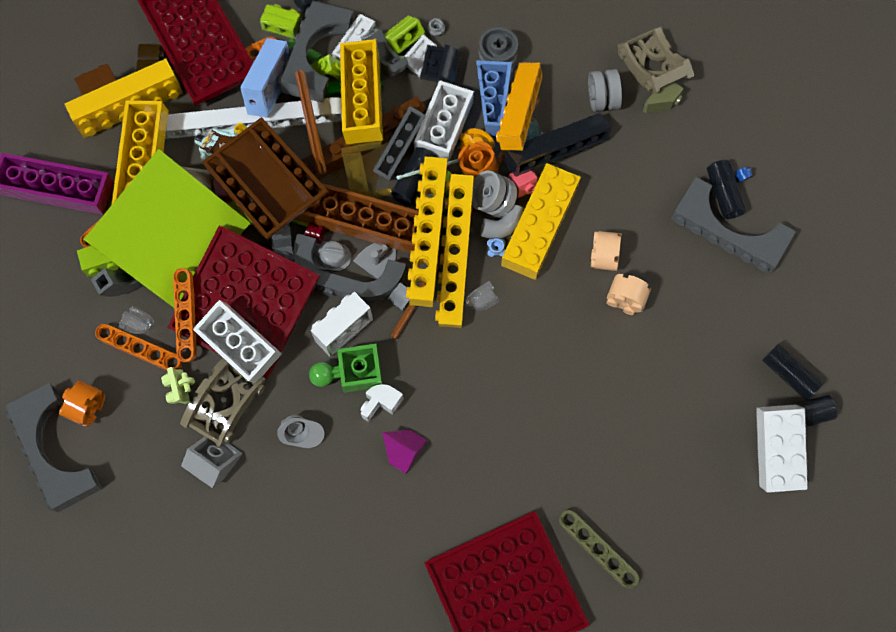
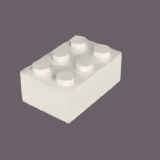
(341, 324)

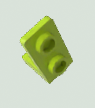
(328, 65)

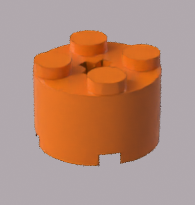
(477, 159)
(82, 403)

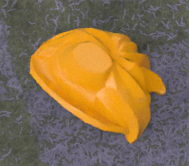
(474, 135)

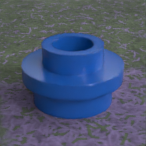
(743, 173)

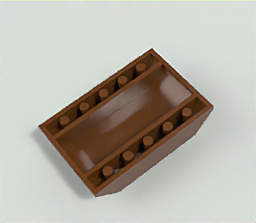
(264, 178)

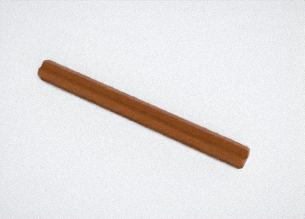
(310, 122)

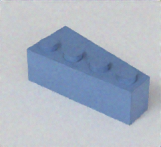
(495, 86)

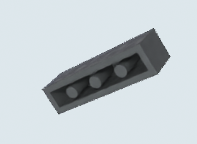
(399, 143)

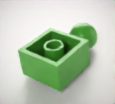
(349, 359)

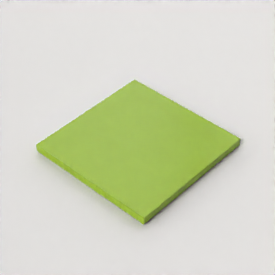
(162, 225)

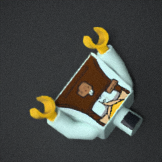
(217, 139)

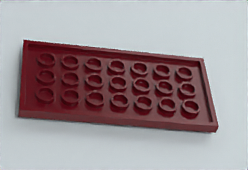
(199, 45)

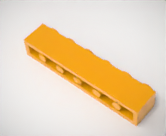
(519, 106)

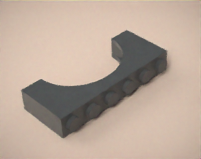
(320, 22)
(759, 250)
(29, 418)

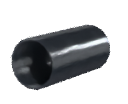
(407, 187)
(728, 194)
(792, 372)
(819, 410)

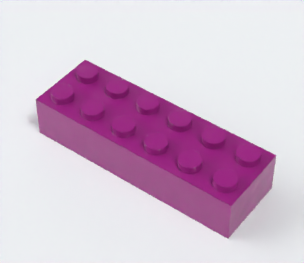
(54, 183)

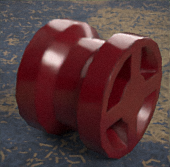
(316, 232)

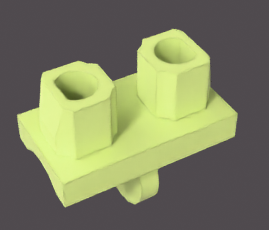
(180, 385)

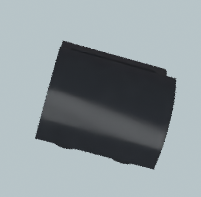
(441, 64)

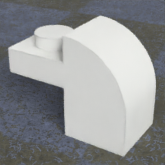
(381, 396)

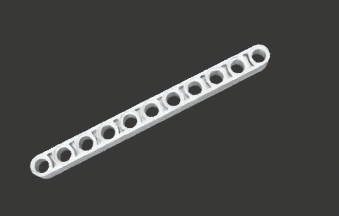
(281, 115)

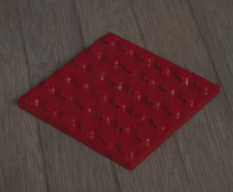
(255, 283)
(506, 583)

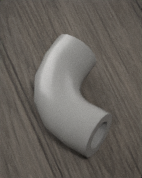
(502, 227)

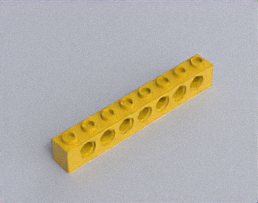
(462, 184)
(424, 295)

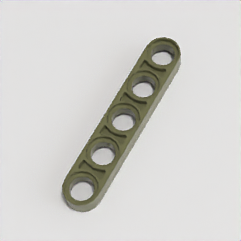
(608, 552)

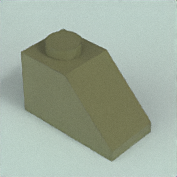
(665, 99)

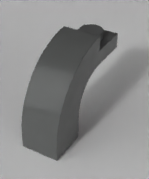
(389, 61)
(115, 282)

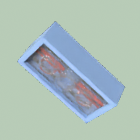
(261, 84)

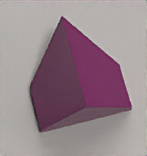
(403, 448)

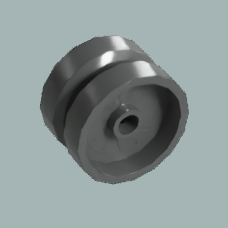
(498, 45)

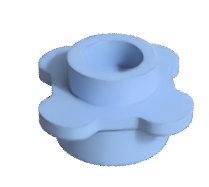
(492, 244)

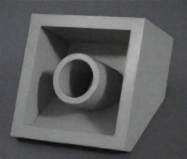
(209, 461)

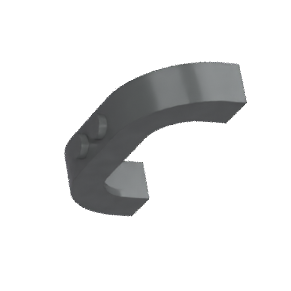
(341, 286)

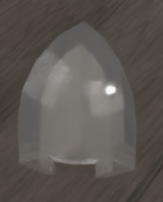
(482, 297)
(135, 321)

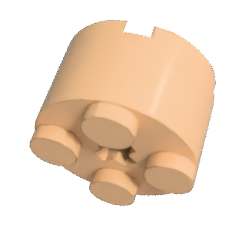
(606, 250)
(628, 294)

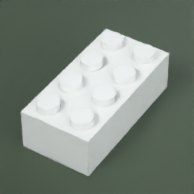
(444, 119)
(237, 341)
(782, 448)

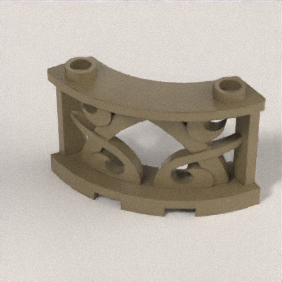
(653, 80)
(195, 410)

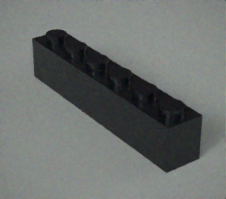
(558, 144)

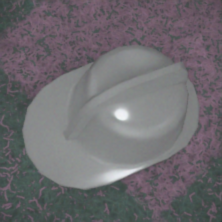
(332, 256)
(300, 432)

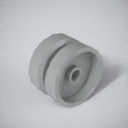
(605, 90)
(493, 193)

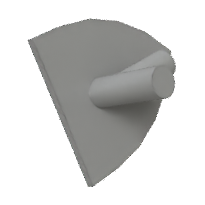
(374, 258)

